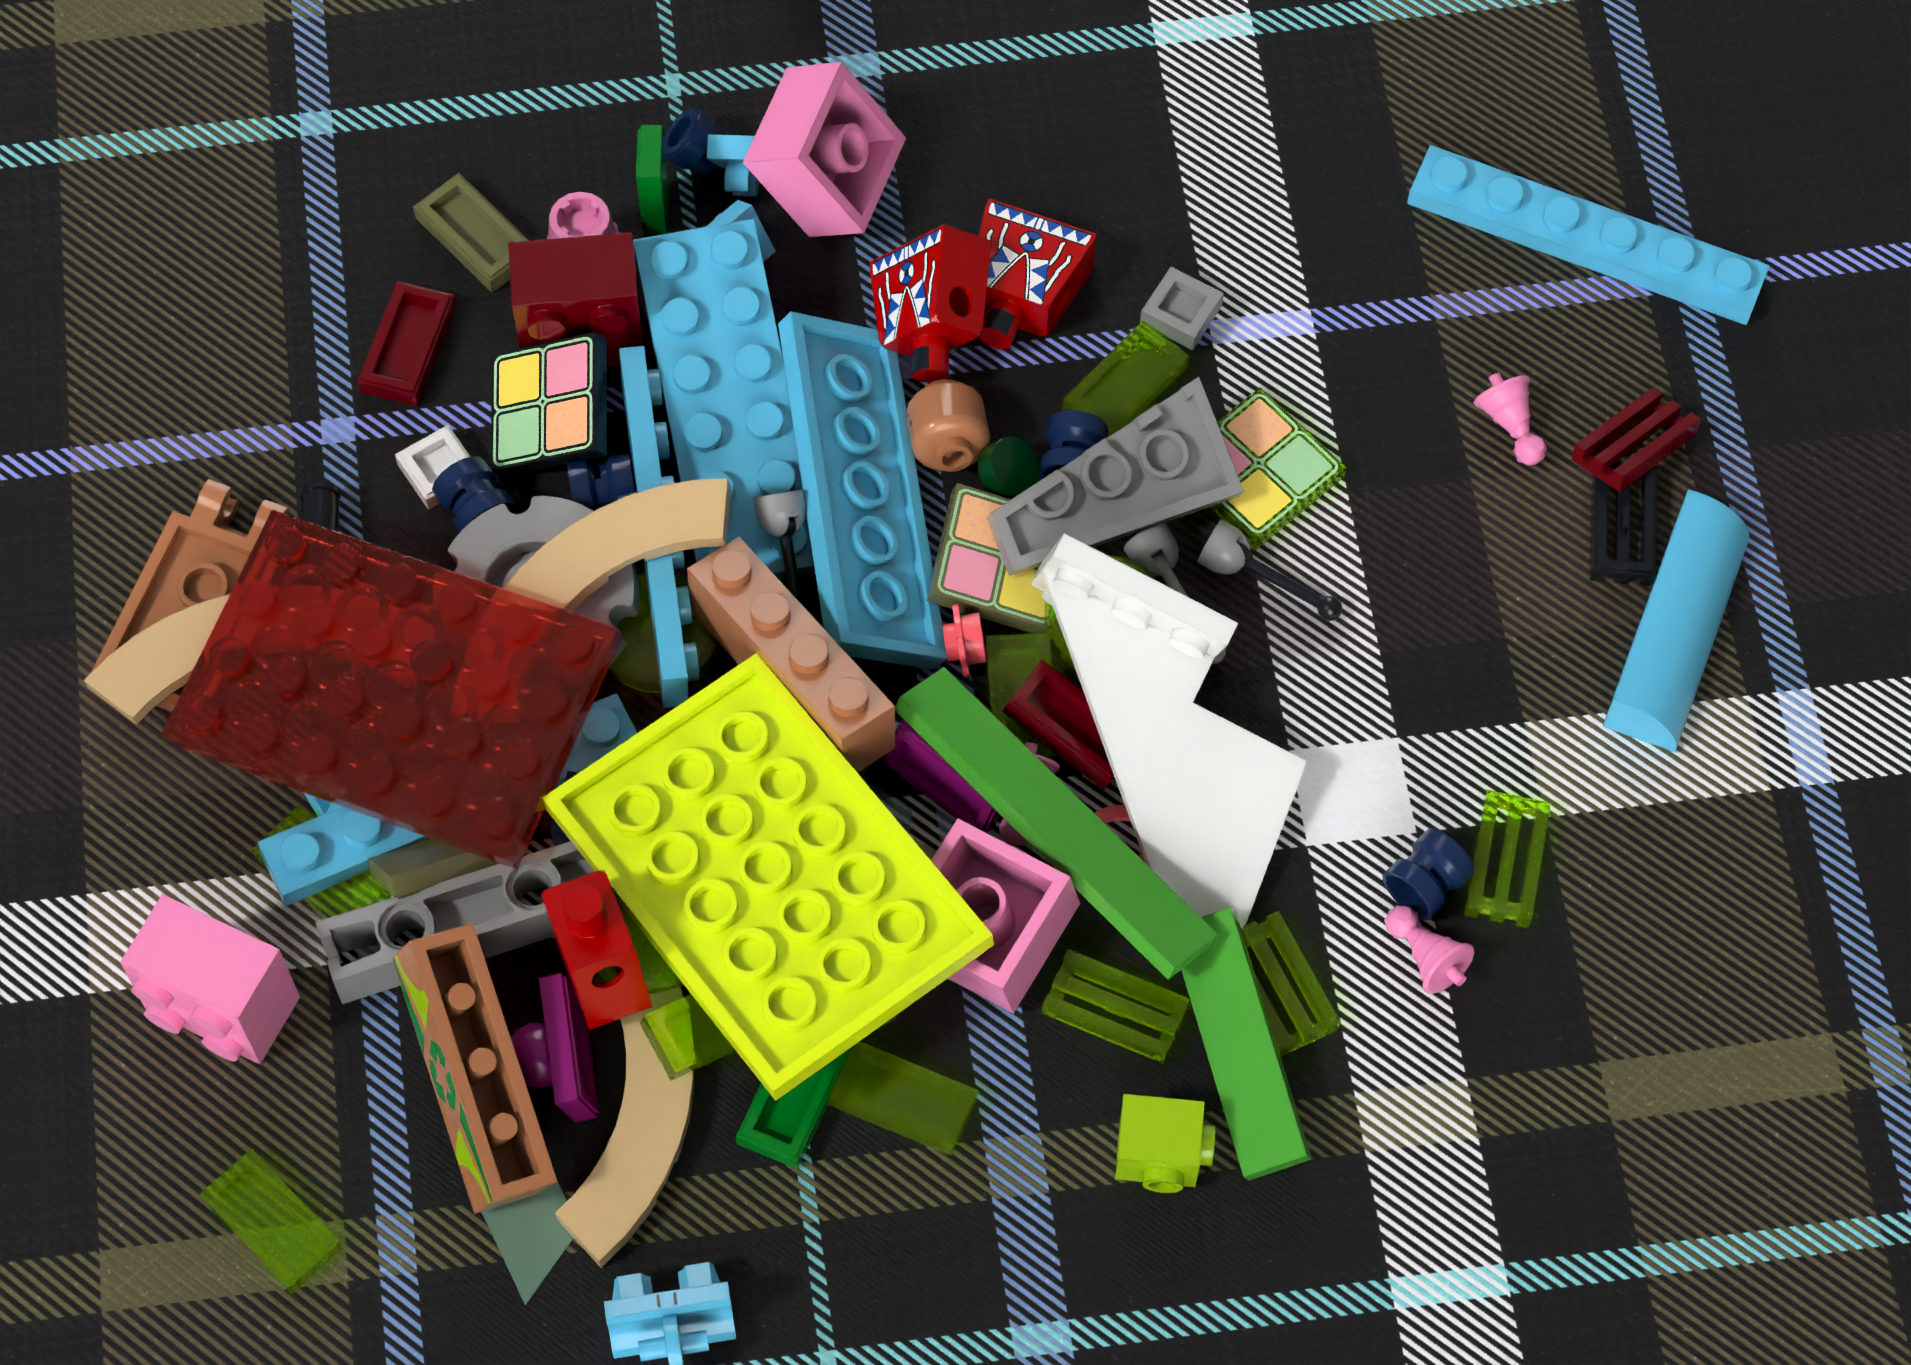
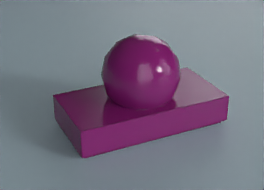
(938, 780)
(559, 1051)

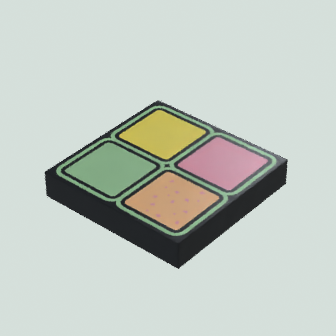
(549, 404)

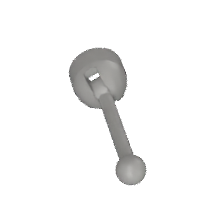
(1158, 553)

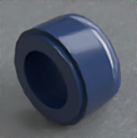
(688, 141)

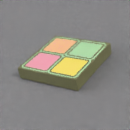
(972, 569)

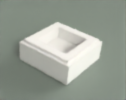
(427, 459)

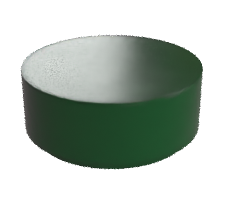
(1008, 467)

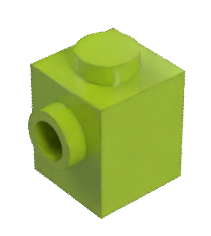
(1163, 1142)

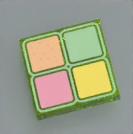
(1277, 466)

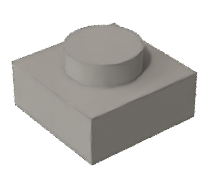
(1182, 308)

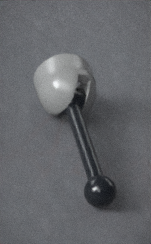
(782, 517)
(1229, 552)

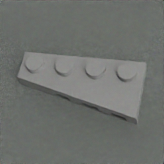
(1138, 477)

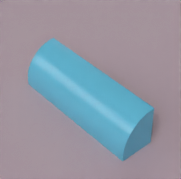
(1679, 623)

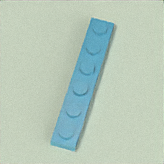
(1588, 234)
(668, 604)
(341, 841)

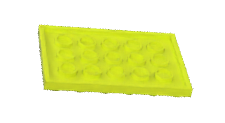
(768, 875)

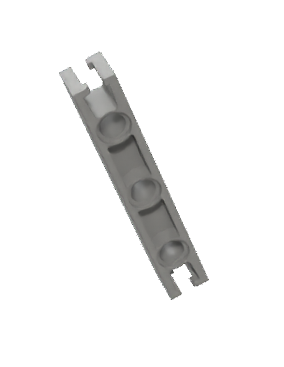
(483, 897)

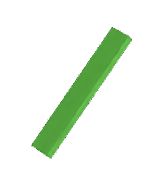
(1056, 822)

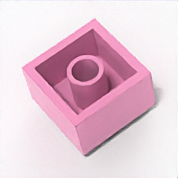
(824, 149)
(1018, 902)
(210, 981)

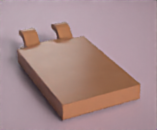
(189, 565)

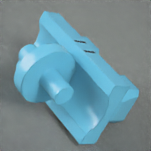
(669, 1320)

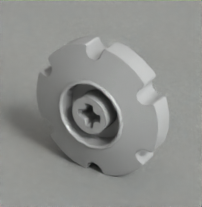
(501, 542)

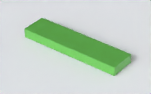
(1244, 1053)

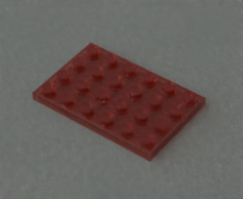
(393, 687)

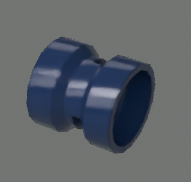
(1069, 436)
(602, 483)
(469, 490)
(1428, 873)

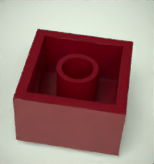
(577, 289)

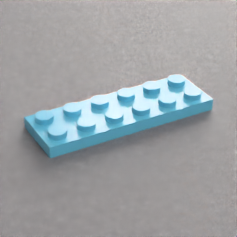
(723, 374)
(861, 492)

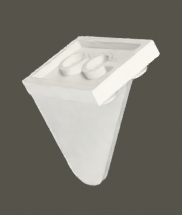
(1193, 784)

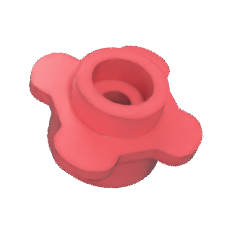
(965, 640)

